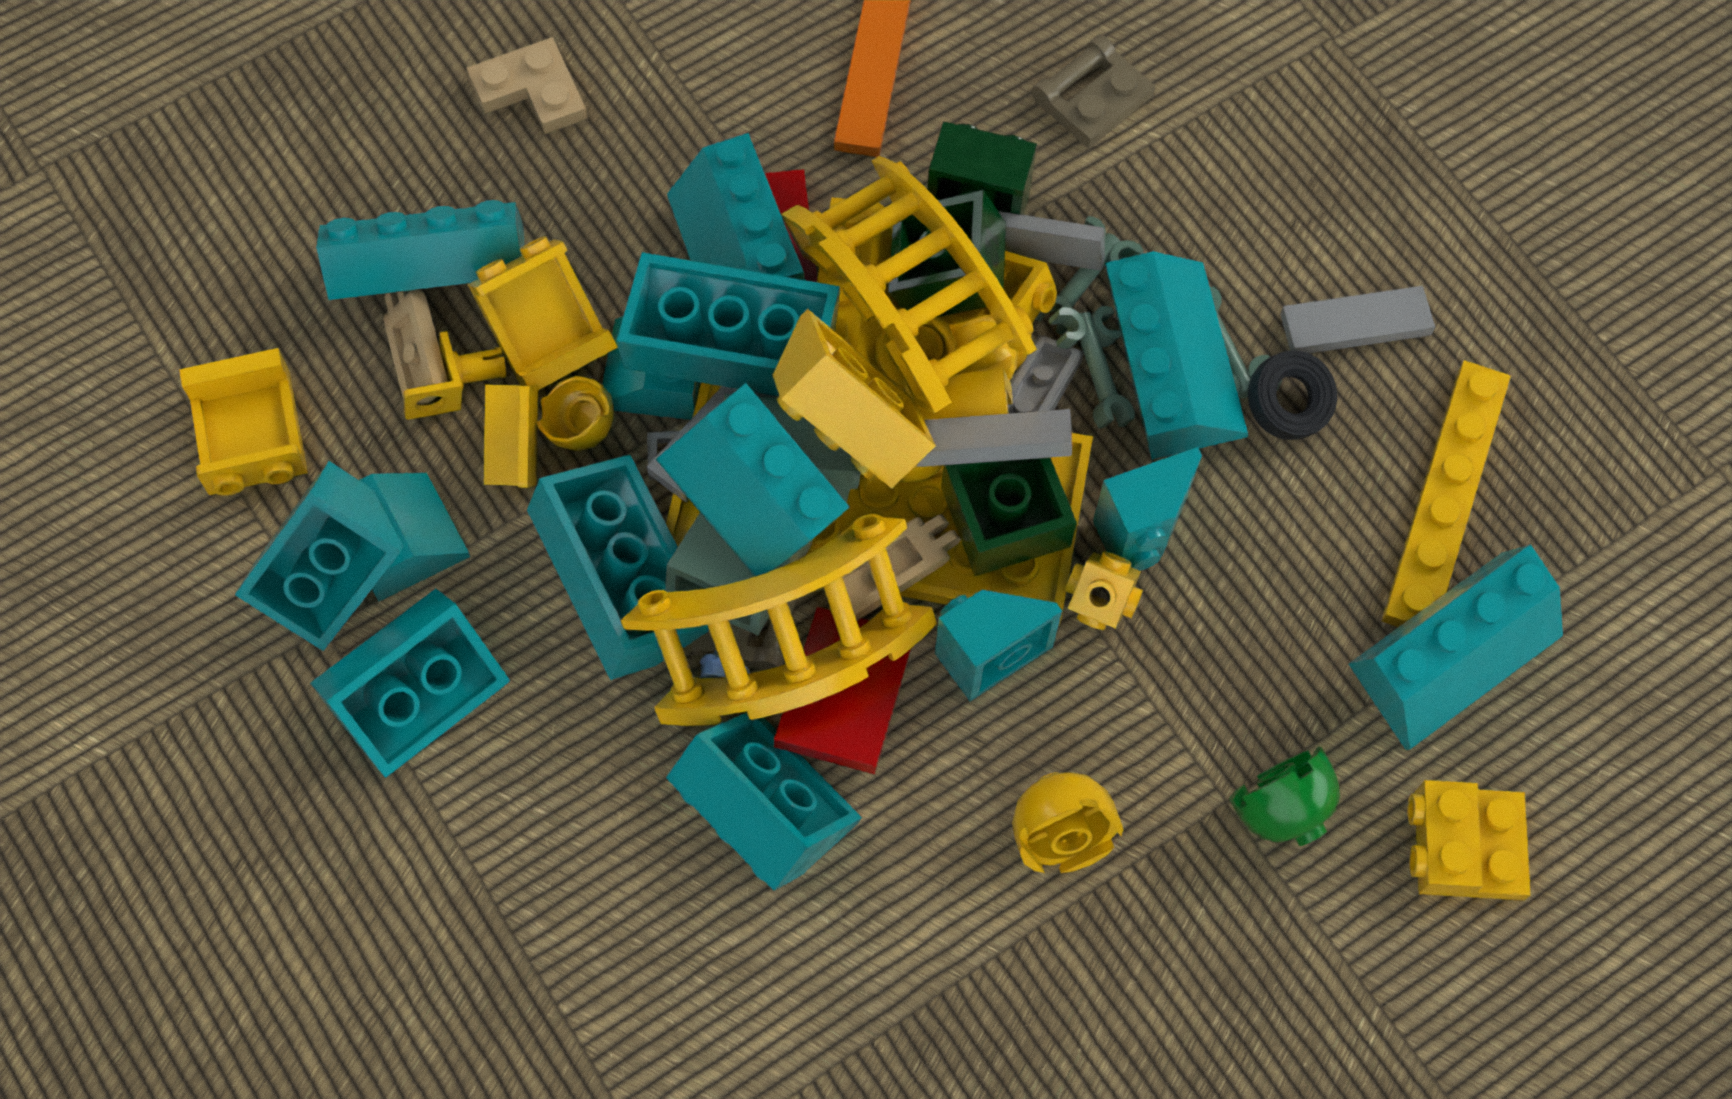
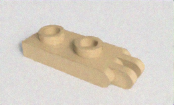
(413, 341)
(912, 558)

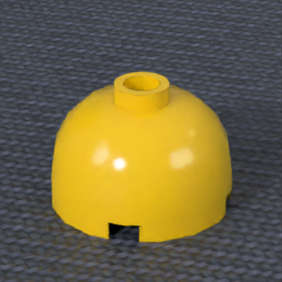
(1065, 822)

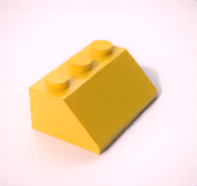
(850, 402)

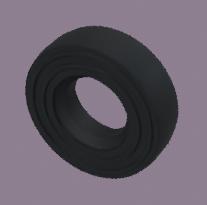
(1320, 389)

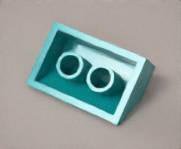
(752, 482)
(323, 558)
(411, 681)
(762, 798)

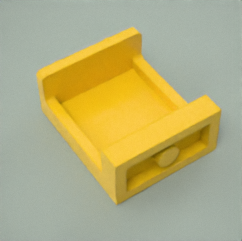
(540, 314)
(244, 422)

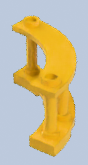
(866, 285)
(803, 677)

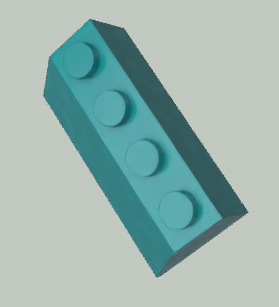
(731, 212)
(416, 249)
(715, 321)
(1175, 353)
(608, 555)
(1462, 644)

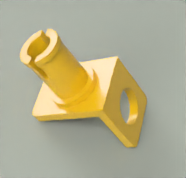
(460, 371)

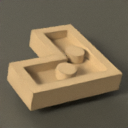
(531, 74)

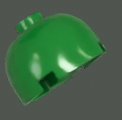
(1290, 799)

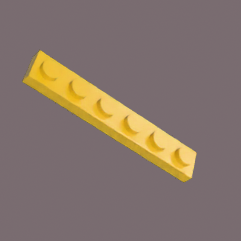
(1447, 492)

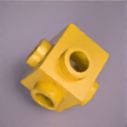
(1114, 575)

